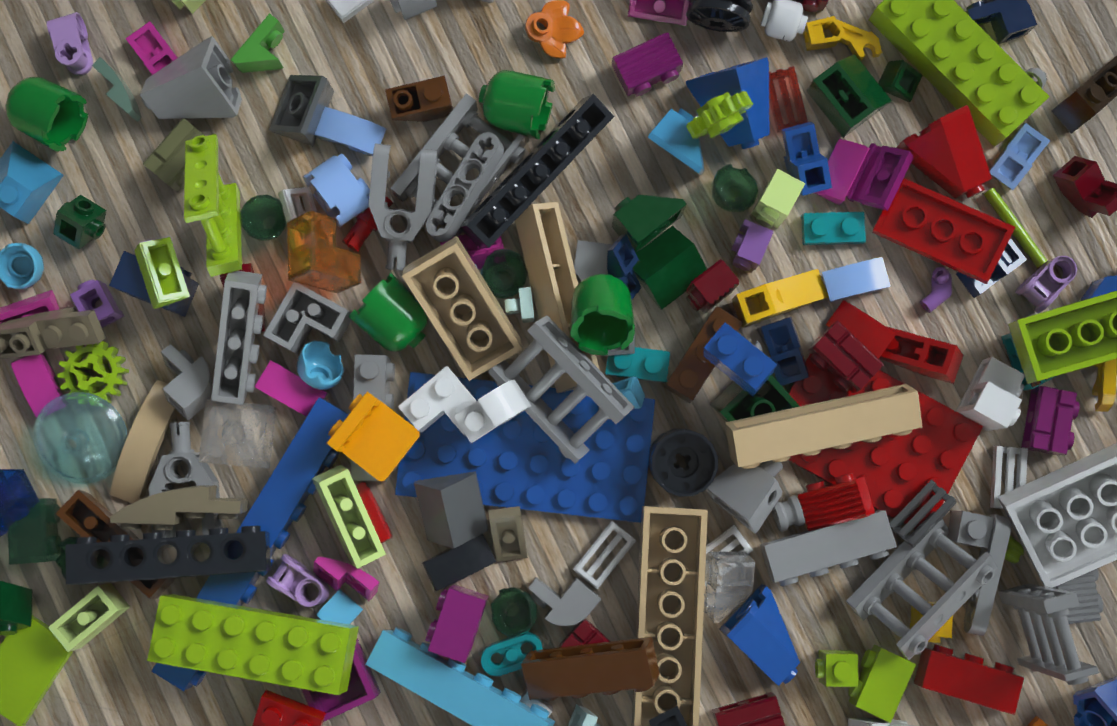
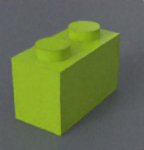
(881, 682)

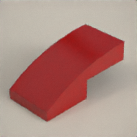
(866, 329)

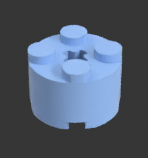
(338, 189)

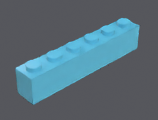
(449, 684)

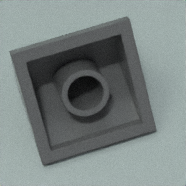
(302, 107)
(451, 508)

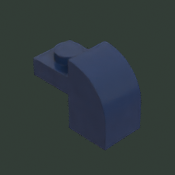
(1008, 17)

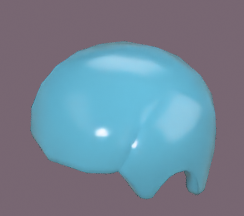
(20, 266)
(319, 366)

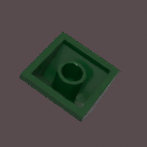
(668, 266)

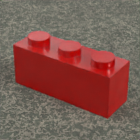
(969, 679)

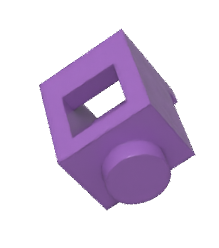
(751, 245)
(89, 294)

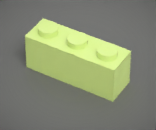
(348, 516)

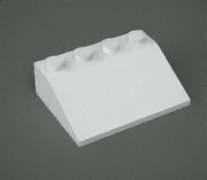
(1068, 517)

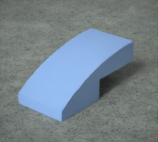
(349, 131)
(1018, 156)
(856, 279)

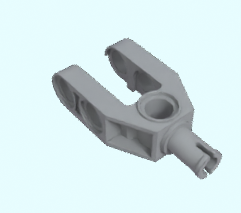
(383, 215)
(199, 472)

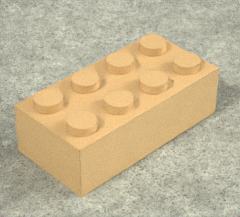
(462, 308)

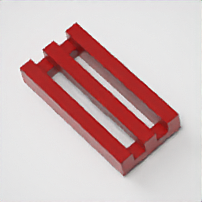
(374, 512)

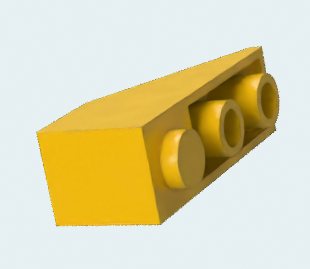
(779, 297)

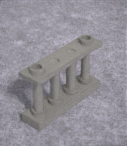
(447, 139)
(589, 381)
(899, 565)
(1048, 631)

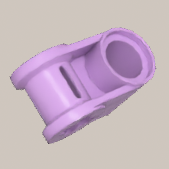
(71, 43)
(1044, 286)
(292, 580)

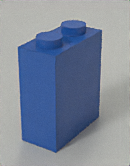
(739, 359)

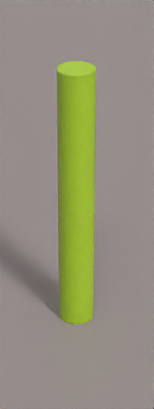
(1019, 233)

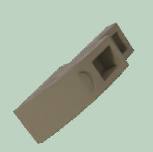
(49, 330)
(168, 508)

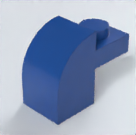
(804, 159)

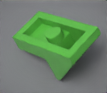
(255, 53)

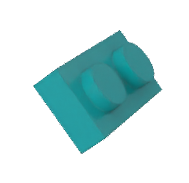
(833, 228)
(644, 364)

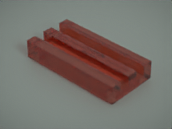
(780, 76)

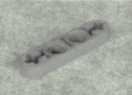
(459, 185)
(981, 602)

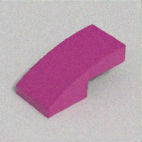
(151, 48)
(36, 381)
(288, 388)
(337, 573)

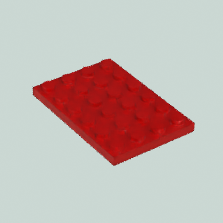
(895, 465)

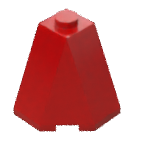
(951, 154)

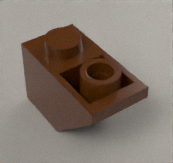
(420, 100)

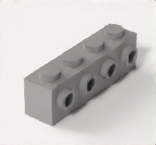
(236, 337)
(372, 375)
(828, 546)

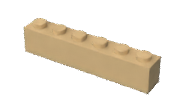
(550, 271)
(823, 425)

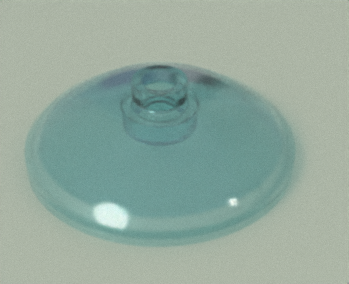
(93, 427)

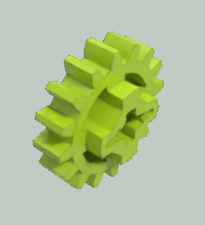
(719, 115)
(97, 360)

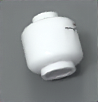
(784, 19)

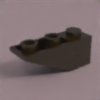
(1088, 98)

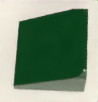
(900, 80)

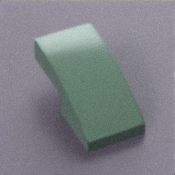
(120, 91)

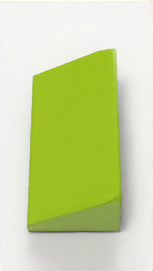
(161, 272)

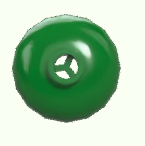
(517, 102)
(46, 112)
(602, 315)
(391, 316)

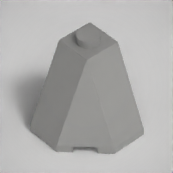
(194, 86)

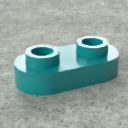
(511, 651)

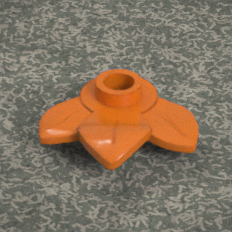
(558, 28)

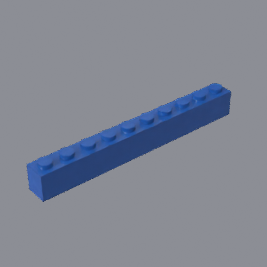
(274, 511)

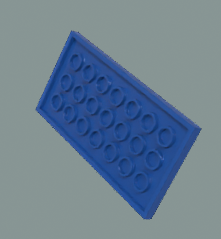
(525, 467)

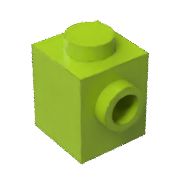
(837, 668)

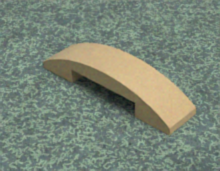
(142, 445)

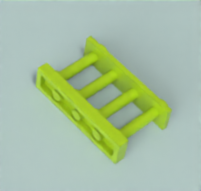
(213, 205)

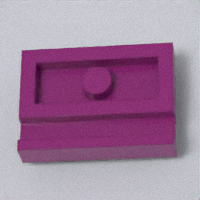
(880, 176)

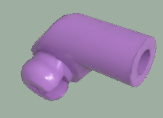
(940, 289)

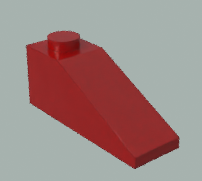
(924, 356)

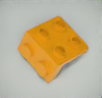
(373, 436)

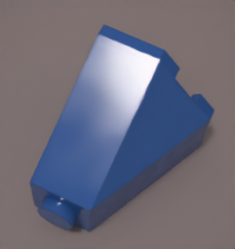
(747, 77)
(762, 636)
(1097, 704)

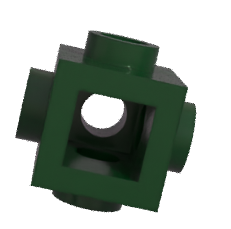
(79, 222)

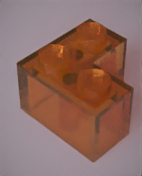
(314, 254)

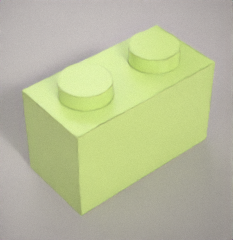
(777, 199)
(89, 617)

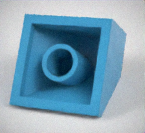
(676, 139)
(25, 182)

